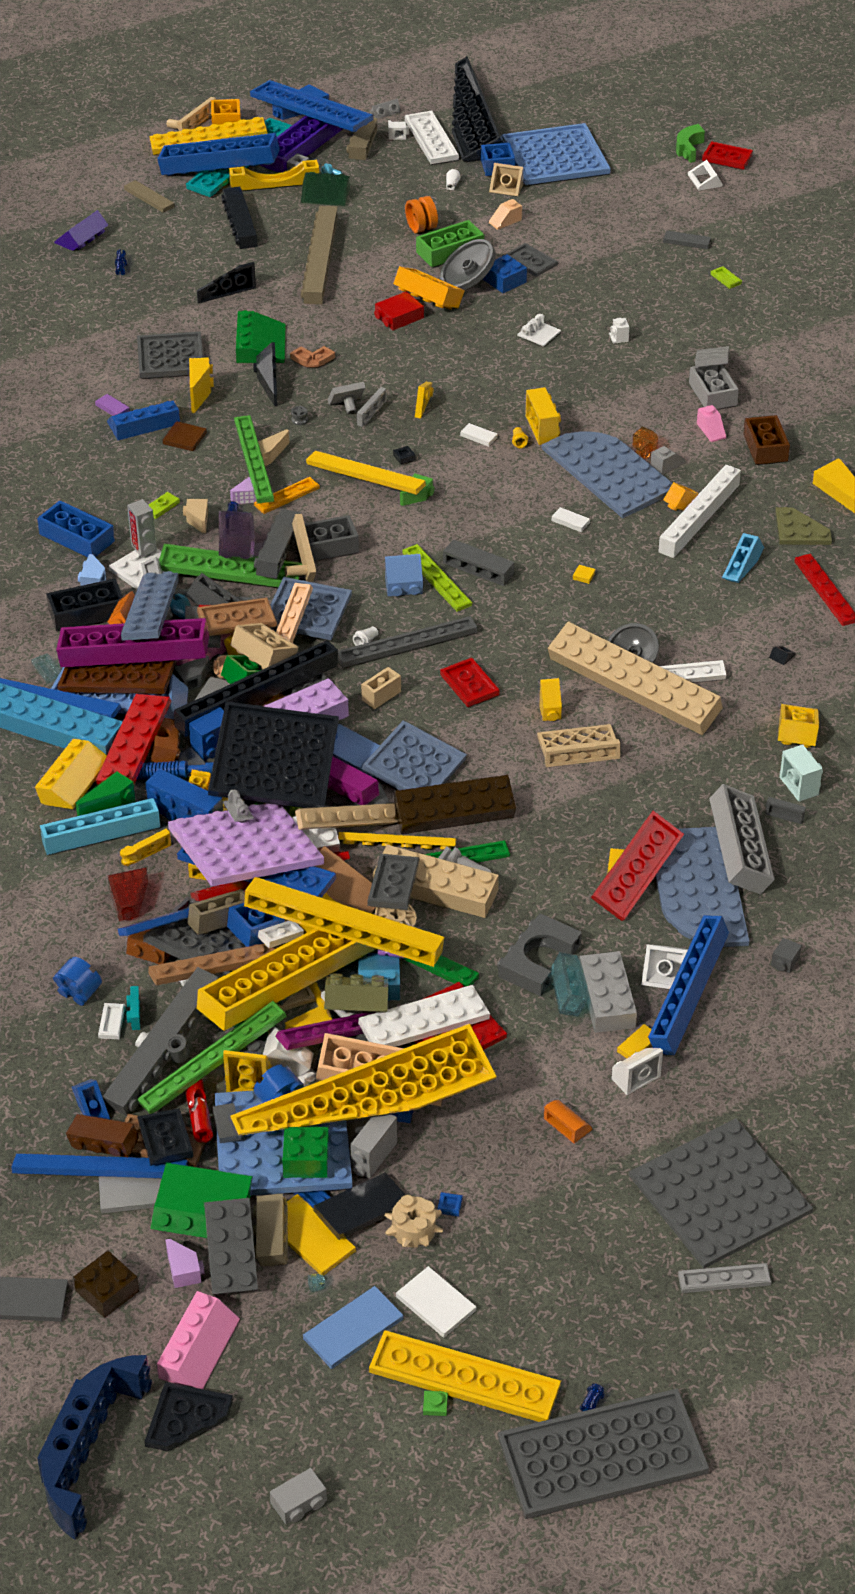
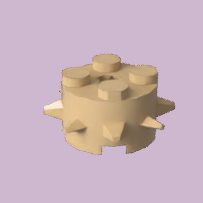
(413, 1221)

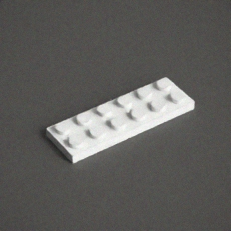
(431, 137)
(425, 1017)

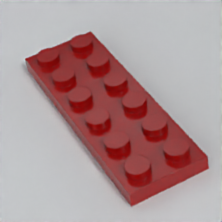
(135, 737)
(637, 866)

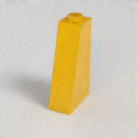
(837, 482)

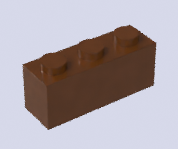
(102, 1135)

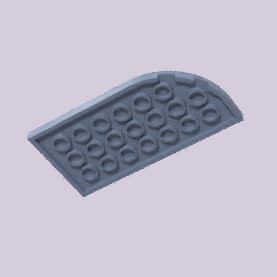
(609, 470)
(697, 885)

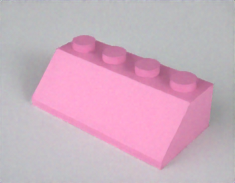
(197, 1342)

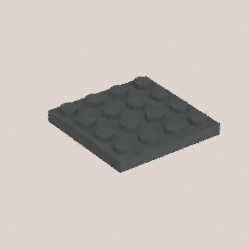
(167, 353)

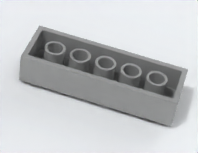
(741, 839)

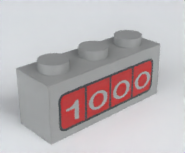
(142, 528)

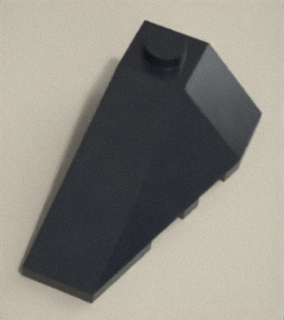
(233, 282)
(266, 371)

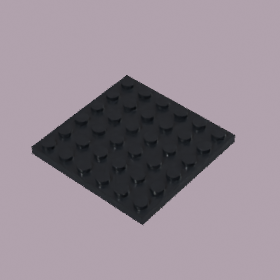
(274, 755)

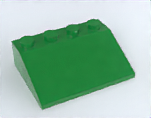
(255, 334)
(183, 1193)

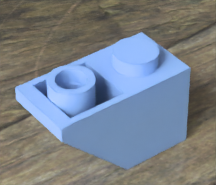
(92, 571)

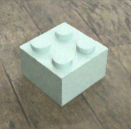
(801, 772)

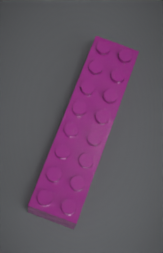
(105, 645)

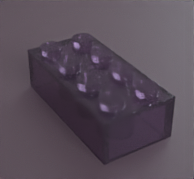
(236, 534)

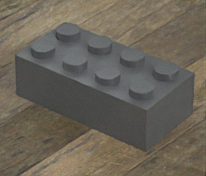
(231, 1246)

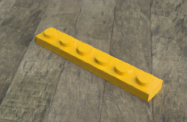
(388, 839)

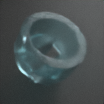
(316, 1282)

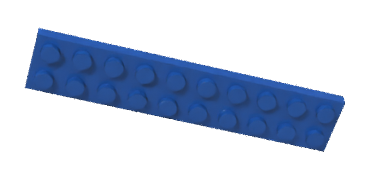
(311, 105)

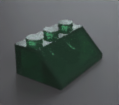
(325, 189)

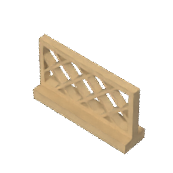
(573, 752)

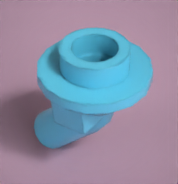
(327, 168)

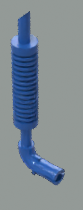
(178, 768)

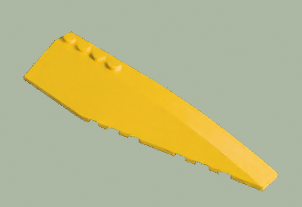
(380, 1087)

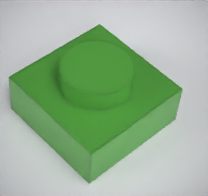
(435, 1403)

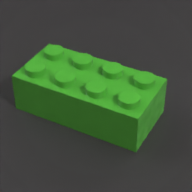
(440, 244)

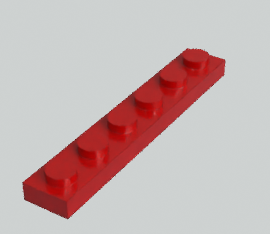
(826, 589)

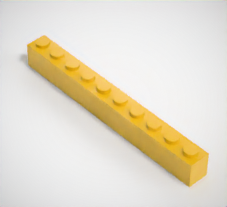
(344, 921)

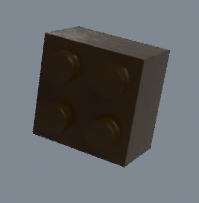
(106, 1283)

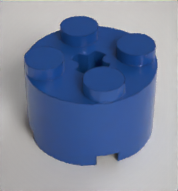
(77, 980)
(276, 1083)

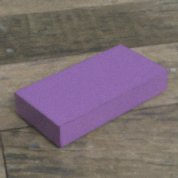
(111, 405)

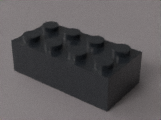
(83, 604)

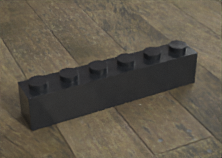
(239, 218)

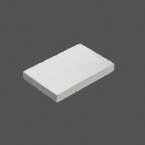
(436, 1301)

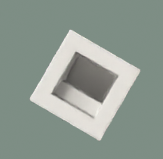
(397, 130)
(619, 330)

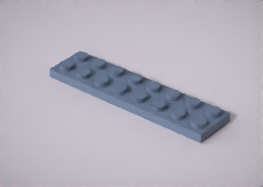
(150, 606)

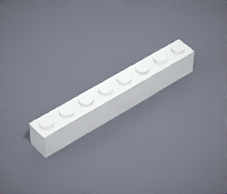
(699, 511)

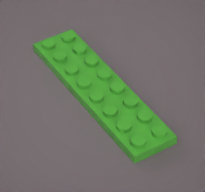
(197, 561)

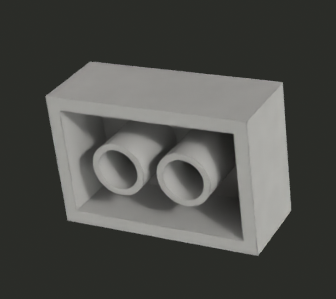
(713, 386)

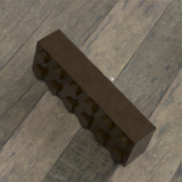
(454, 804)

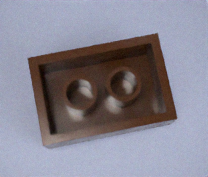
(766, 439)

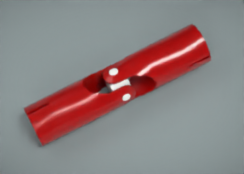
(199, 1112)

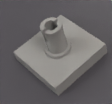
(347, 395)

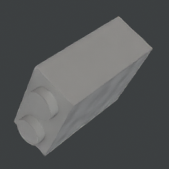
(373, 1144)

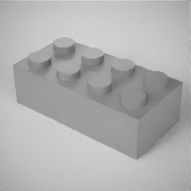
(608, 992)

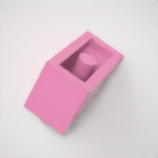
(711, 423)

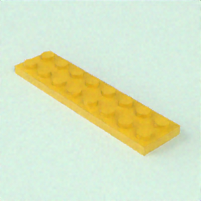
(213, 132)
(465, 1376)

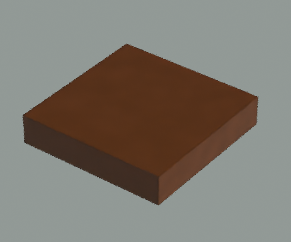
(184, 436)

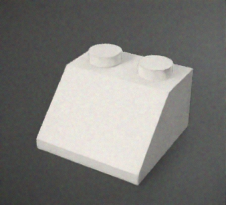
(297, 1059)
(638, 1069)

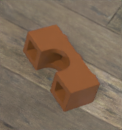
(166, 742)

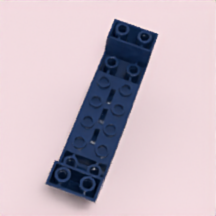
(78, 1428)

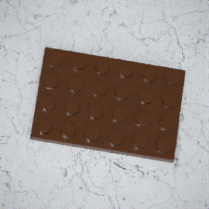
(118, 678)

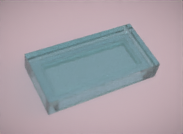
(46, 668)

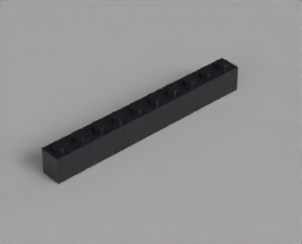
(261, 684)

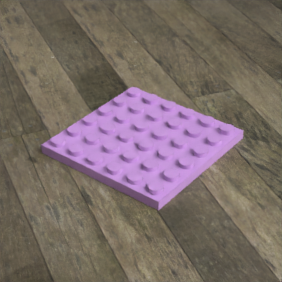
(248, 849)

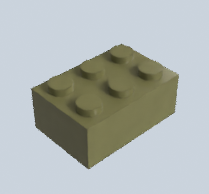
(356, 993)

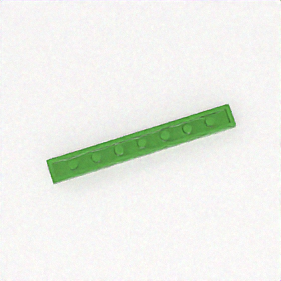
(254, 459)
(211, 1057)

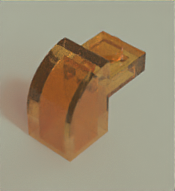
(645, 442)

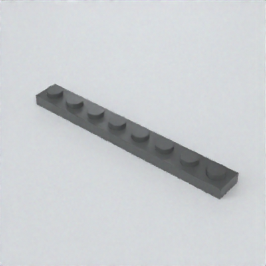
(406, 641)

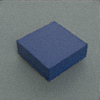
(450, 1204)

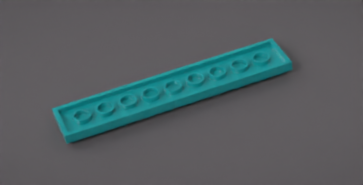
(210, 182)

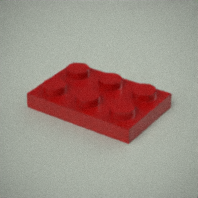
(727, 155)
(469, 682)

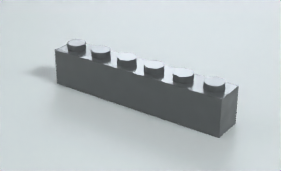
(276, 545)

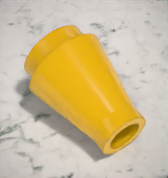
(519, 438)

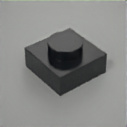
(404, 455)

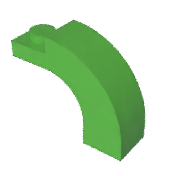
(686, 139)

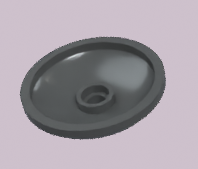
(637, 638)

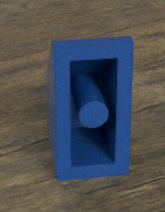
(90, 1099)

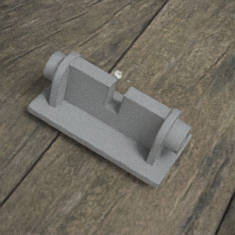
(385, 109)
(237, 808)

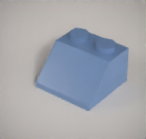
(403, 575)

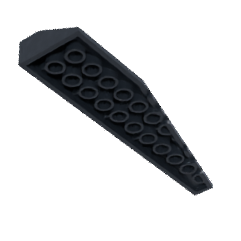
(472, 114)

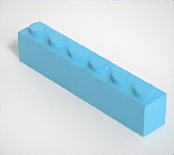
(100, 826)

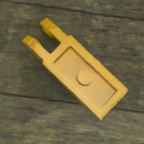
(145, 848)

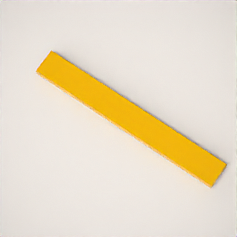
(366, 472)

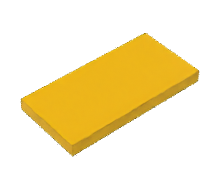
(313, 1239)

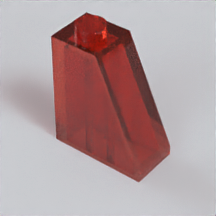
(128, 892)

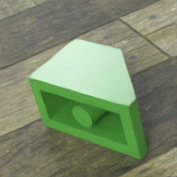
(408, 498)

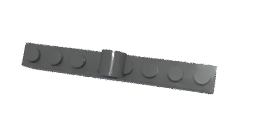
(161, 1045)

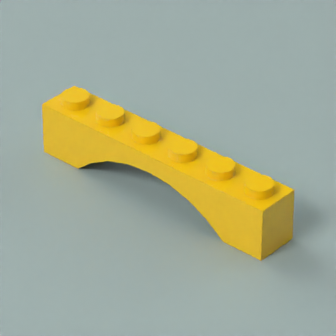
(250, 180)

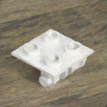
(538, 331)

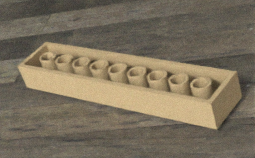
(635, 678)

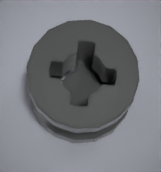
(299, 415)

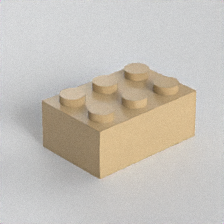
(262, 644)

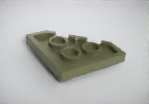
(799, 529)

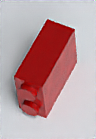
(399, 311)

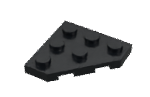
(184, 1414)

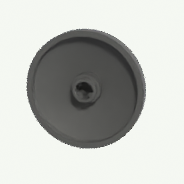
(469, 264)

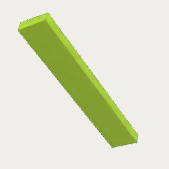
(440, 580)

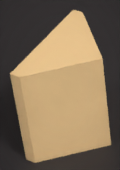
(506, 179)

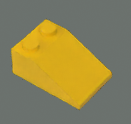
(200, 381)
(798, 725)
(244, 1070)

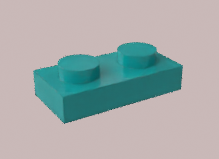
(133, 1002)

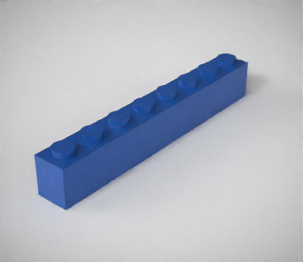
(689, 984)

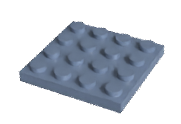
(322, 610)
(413, 759)

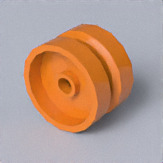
(421, 214)

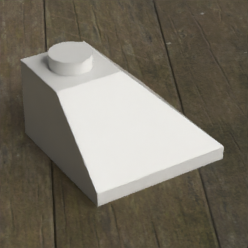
(662, 965)

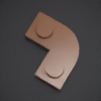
(313, 359)

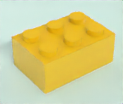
(542, 415)

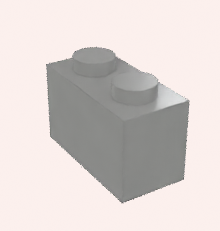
(298, 1496)

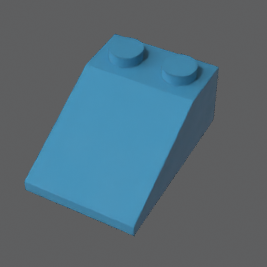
(385, 966)

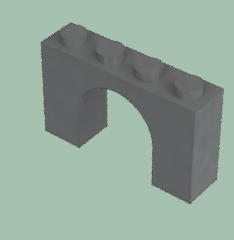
(540, 933)

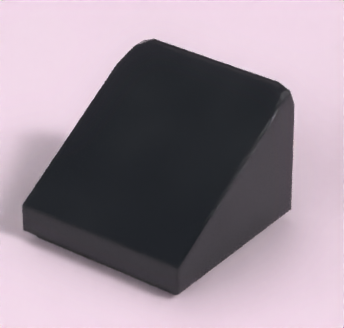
(781, 654)

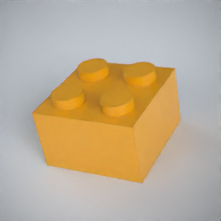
(225, 111)

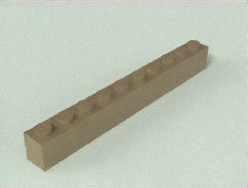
(319, 255)

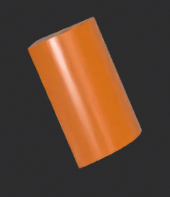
(566, 1121)

